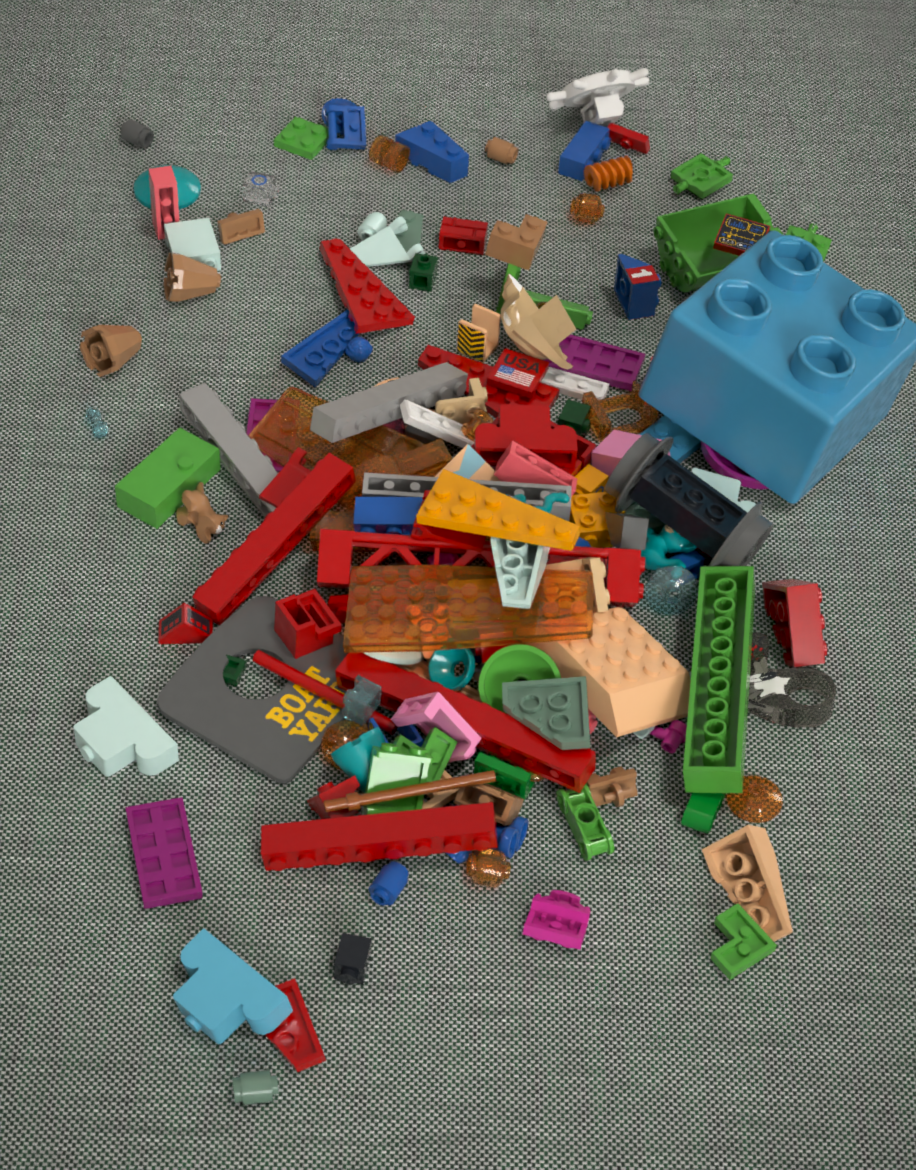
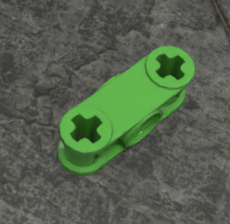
(591, 836)

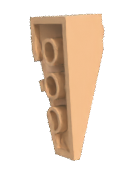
(751, 877)

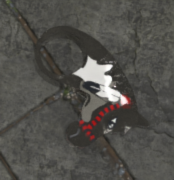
(771, 689)

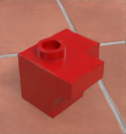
(330, 792)

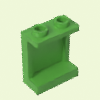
(393, 769)

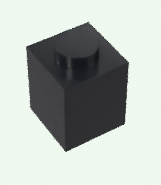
(352, 959)

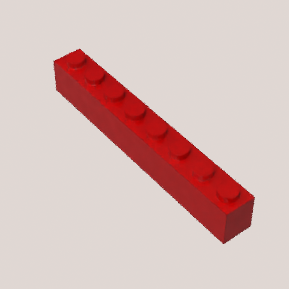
(274, 539)
(379, 836)

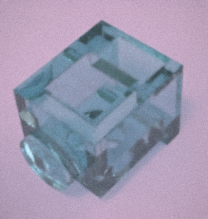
(361, 700)

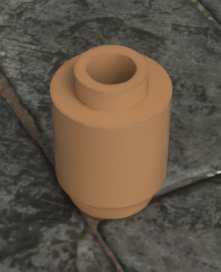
(501, 150)

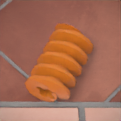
(609, 173)

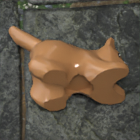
(200, 513)

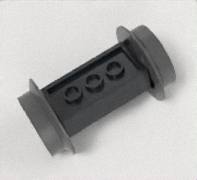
(687, 503)

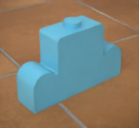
(226, 992)

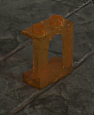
(601, 423)

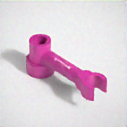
(671, 736)

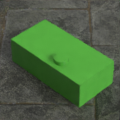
(157, 483)

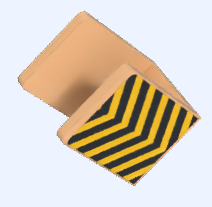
(481, 335)

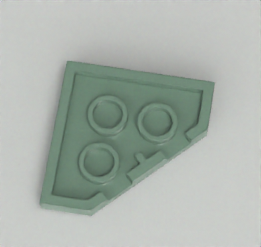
(552, 709)

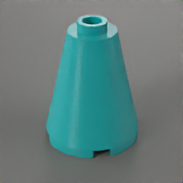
(355, 755)

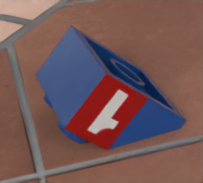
(636, 287)

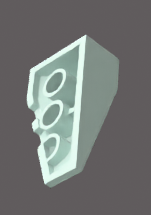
(518, 570)

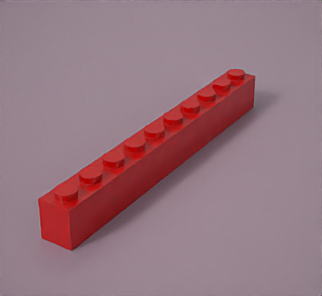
(499, 731)

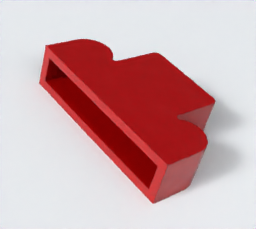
(531, 429)

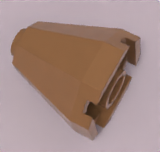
(188, 278)
(109, 347)

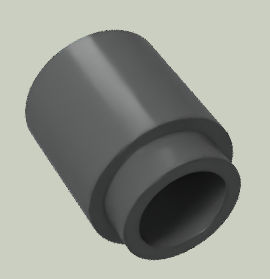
(136, 133)

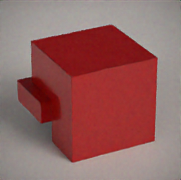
(305, 623)

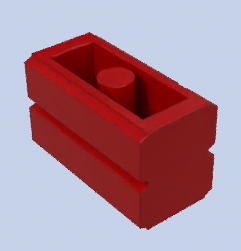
(463, 235)

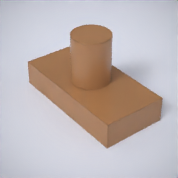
(241, 226)

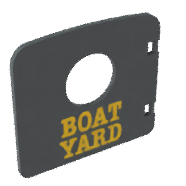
(268, 733)

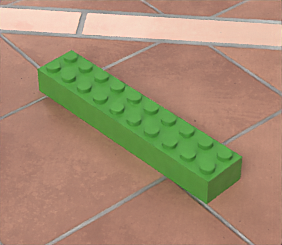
(720, 681)

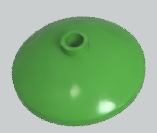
(510, 665)

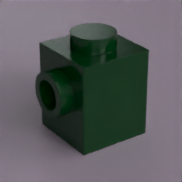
(423, 272)
(576, 416)

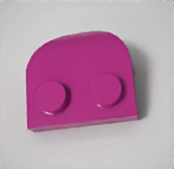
(558, 919)

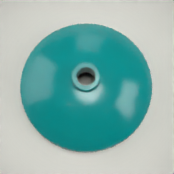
(187, 186)

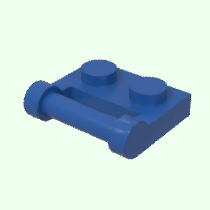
(353, 127)

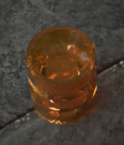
(389, 153)

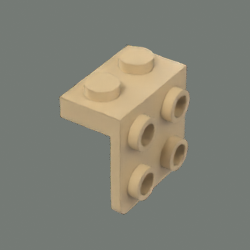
(462, 408)
(593, 564)

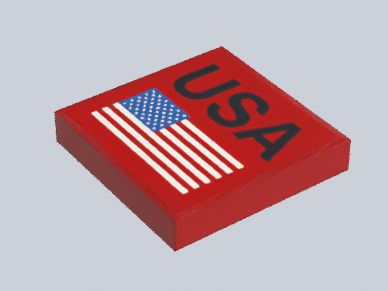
(518, 373)

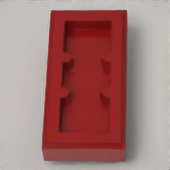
(629, 138)

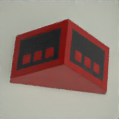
(184, 626)

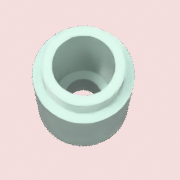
(371, 225)

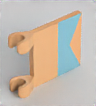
(470, 466)

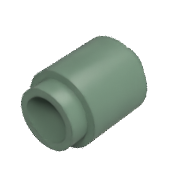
(255, 1087)

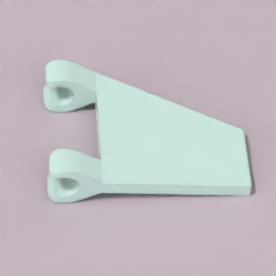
(385, 248)

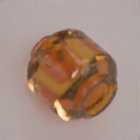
(587, 208)
(487, 868)

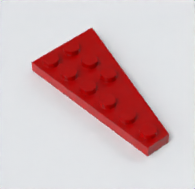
(365, 296)
(433, 356)

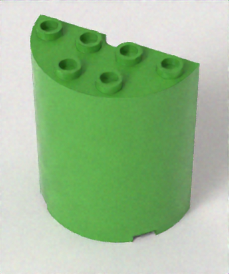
(688, 239)

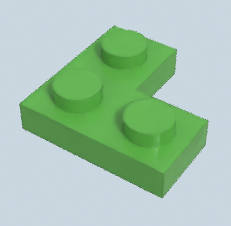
(438, 745)
(746, 945)

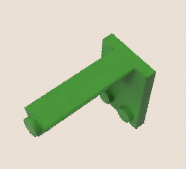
(578, 313)

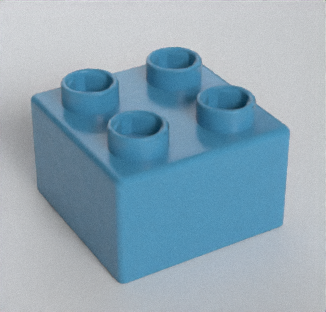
(781, 363)

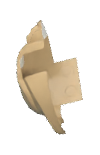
(534, 329)

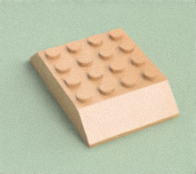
(626, 673)

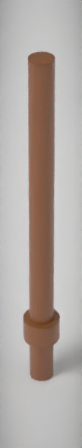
(354, 801)

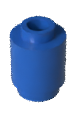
(389, 883)

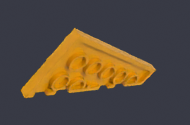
(476, 509)

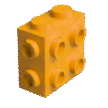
(589, 513)

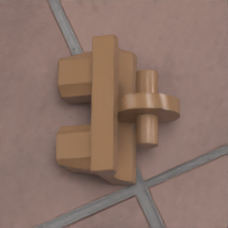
(613, 787)

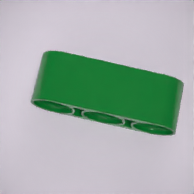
(702, 811)

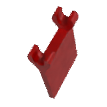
(286, 479)
(459, 538)

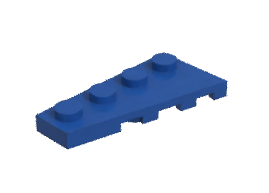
(320, 350)

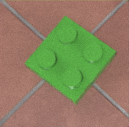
(302, 138)

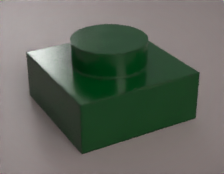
(234, 670)

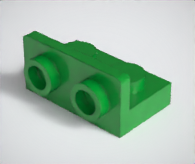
(508, 778)

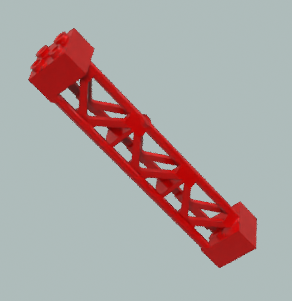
(336, 554)

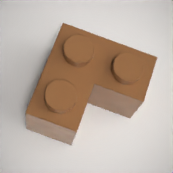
(517, 244)

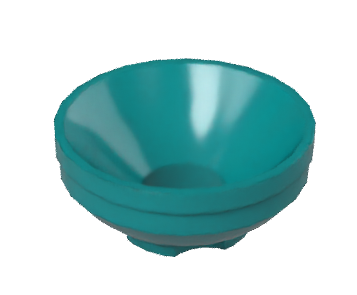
(443, 664)

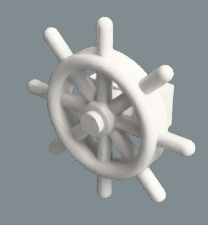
(599, 94)

